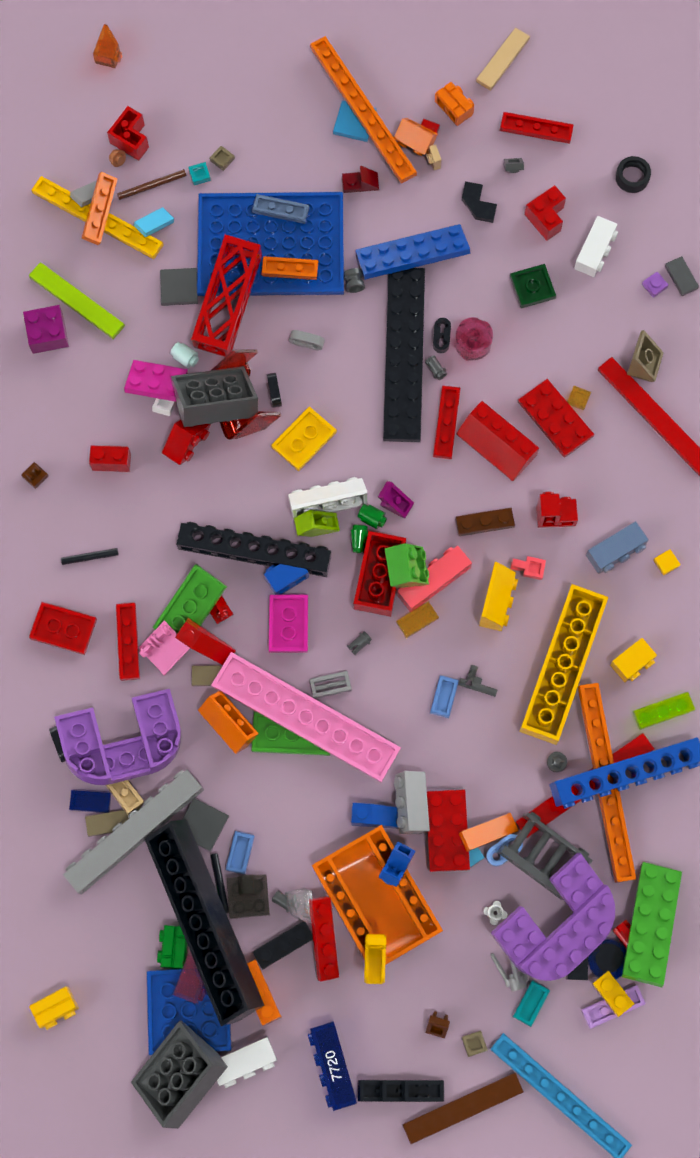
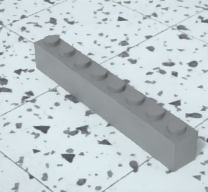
(133, 832)

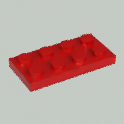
(556, 418)
(446, 820)

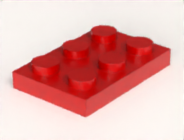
(63, 628)

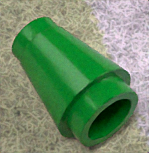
(359, 537)

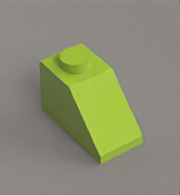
(316, 523)

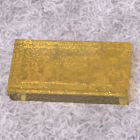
(417, 620)

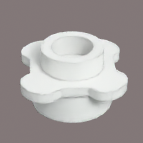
(501, 914)

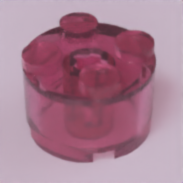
(480, 344)

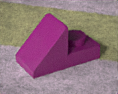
(395, 500)

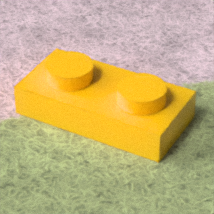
(613, 993)

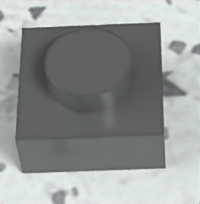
(513, 165)

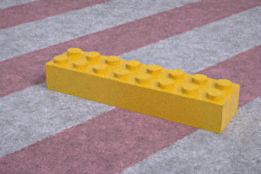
(564, 664)

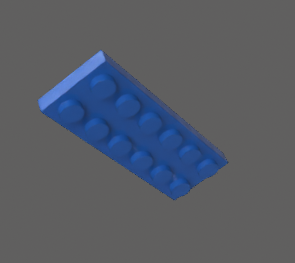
(412, 251)

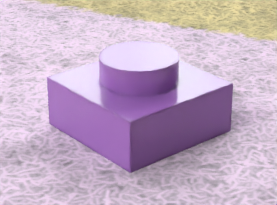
(655, 284)

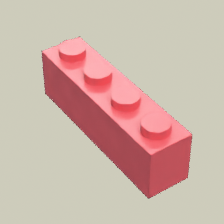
(441, 574)

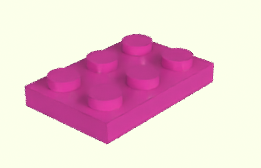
(152, 380)
(288, 624)

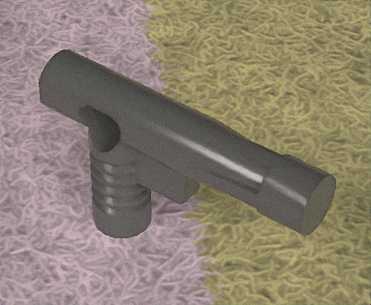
(476, 683)

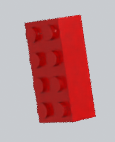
(373, 585)

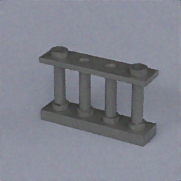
(527, 864)

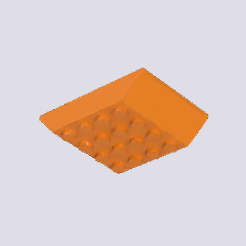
(369, 903)

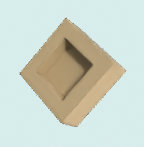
(434, 157)

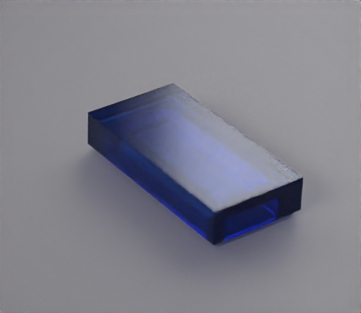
(90, 801)

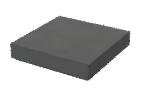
(178, 286)
(205, 823)

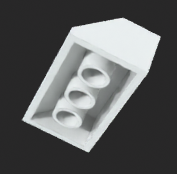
(329, 498)

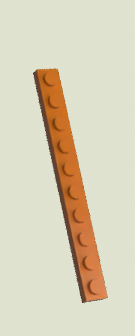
(363, 109)
(611, 804)

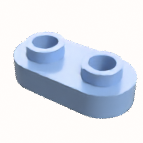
(505, 841)

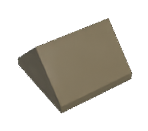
(645, 359)

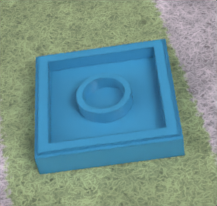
(349, 125)

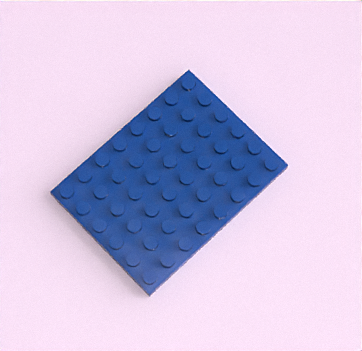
(315, 240)

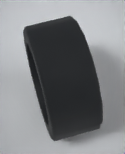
(633, 161)

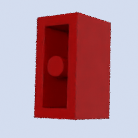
(110, 458)

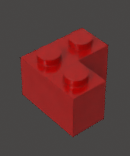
(126, 133)
(543, 212)
(183, 440)
(556, 511)

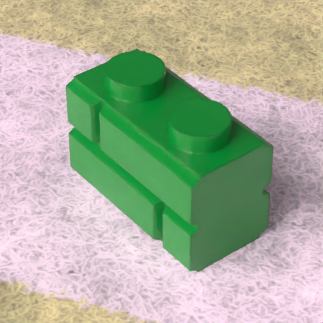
(174, 948)

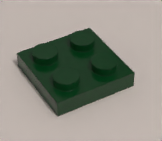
(532, 286)

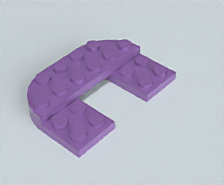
(126, 758)
(574, 939)

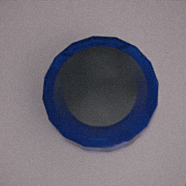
(607, 957)

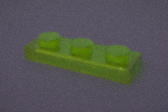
(663, 710)

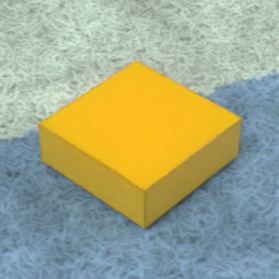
(666, 562)

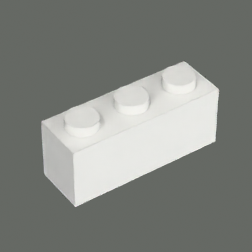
(596, 246)
(246, 1061)

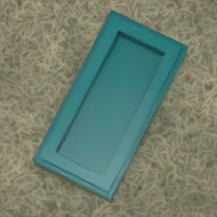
(531, 1003)

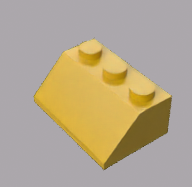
(498, 598)

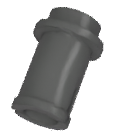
(436, 368)
(361, 641)
(280, 899)

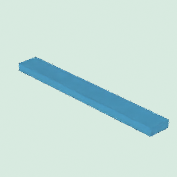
(561, 1097)

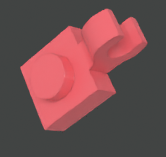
(532, 567)

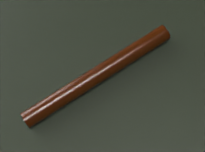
(151, 184)

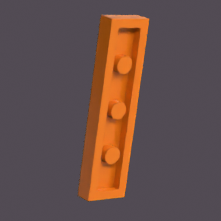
(99, 208)

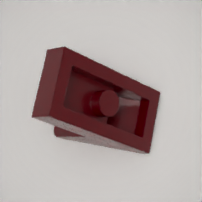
(360, 181)

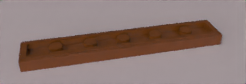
(462, 1108)

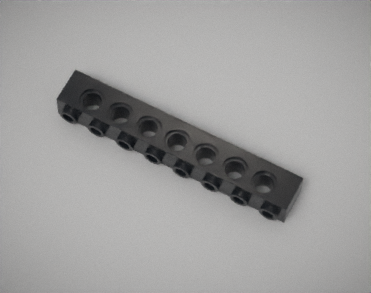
(244, 554)

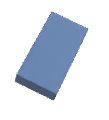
(444, 696)
(240, 853)

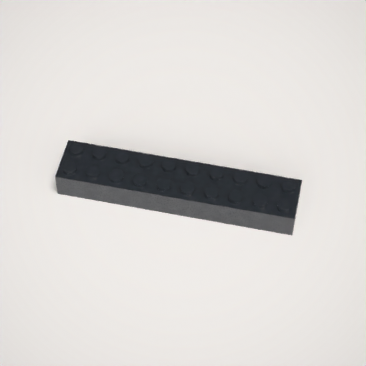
(204, 922)

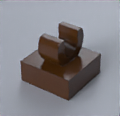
(34, 475)
(437, 1026)

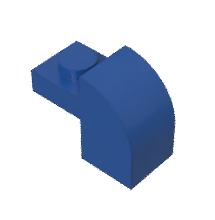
(397, 864)

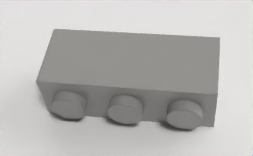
(411, 802)

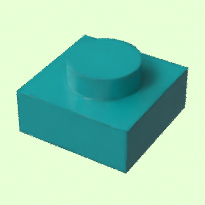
(199, 173)

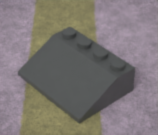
(214, 396)
(178, 1076)

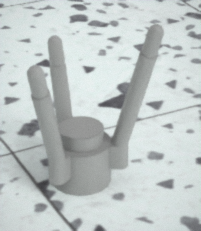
(516, 980)

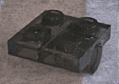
(248, 896)

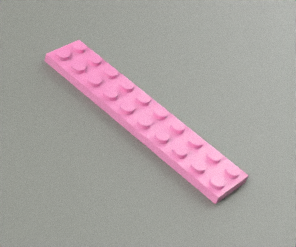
(306, 717)

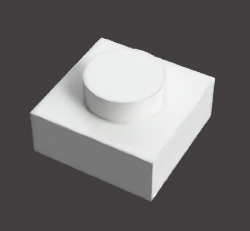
(163, 406)

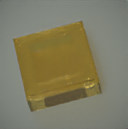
(579, 397)

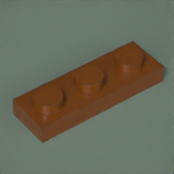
(485, 522)

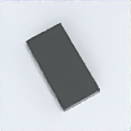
(681, 276)

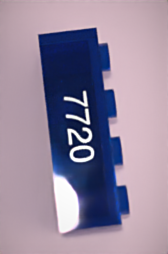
(333, 1066)

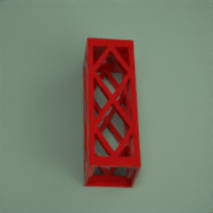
(226, 252)

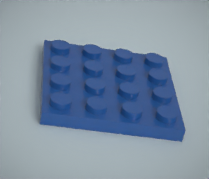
(167, 1010)

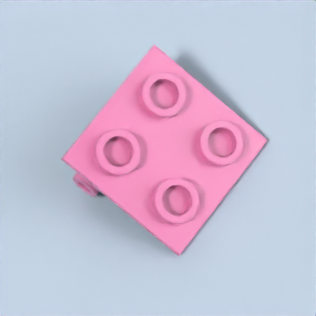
(163, 648)

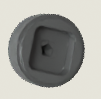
(557, 762)

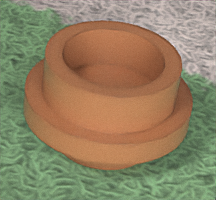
(117, 157)

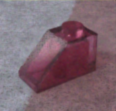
(190, 985)

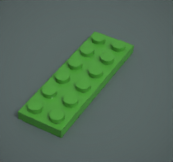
(652, 924)

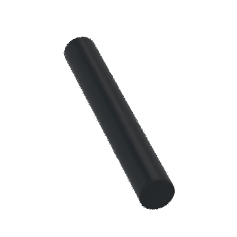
(89, 556)
(219, 881)

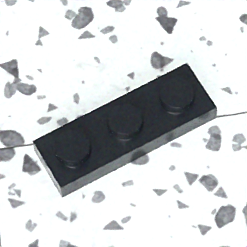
(283, 945)

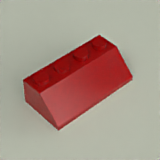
(497, 441)

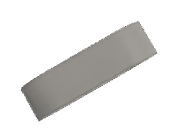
(306, 340)

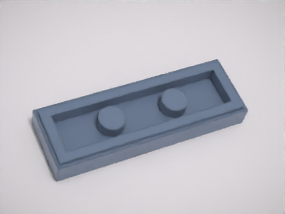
(280, 208)

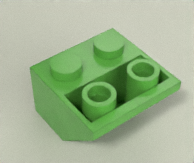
(407, 566)

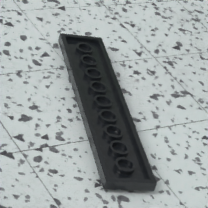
(404, 356)

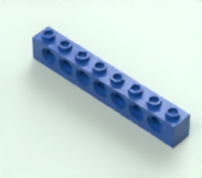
(562, 791)

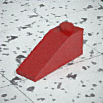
(204, 642)

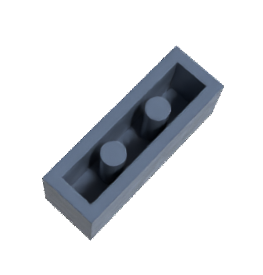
(617, 548)

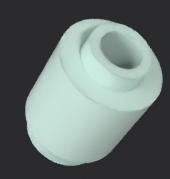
(184, 355)

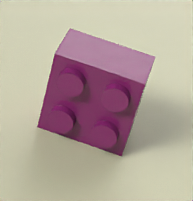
(45, 329)

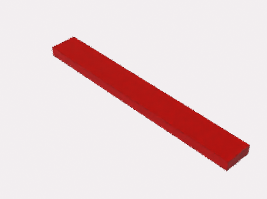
(652, 412)
(548, 811)

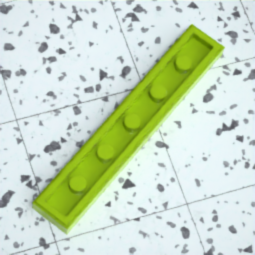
(76, 300)

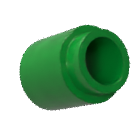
(372, 516)

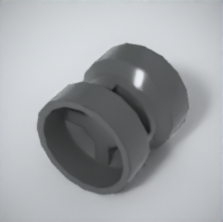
(354, 282)

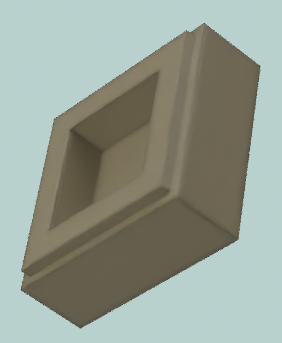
(222, 158)
(474, 1043)

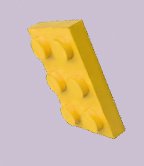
(304, 438)

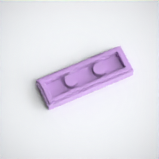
(601, 1012)

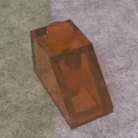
(107, 49)

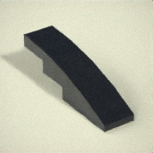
(400, 1090)

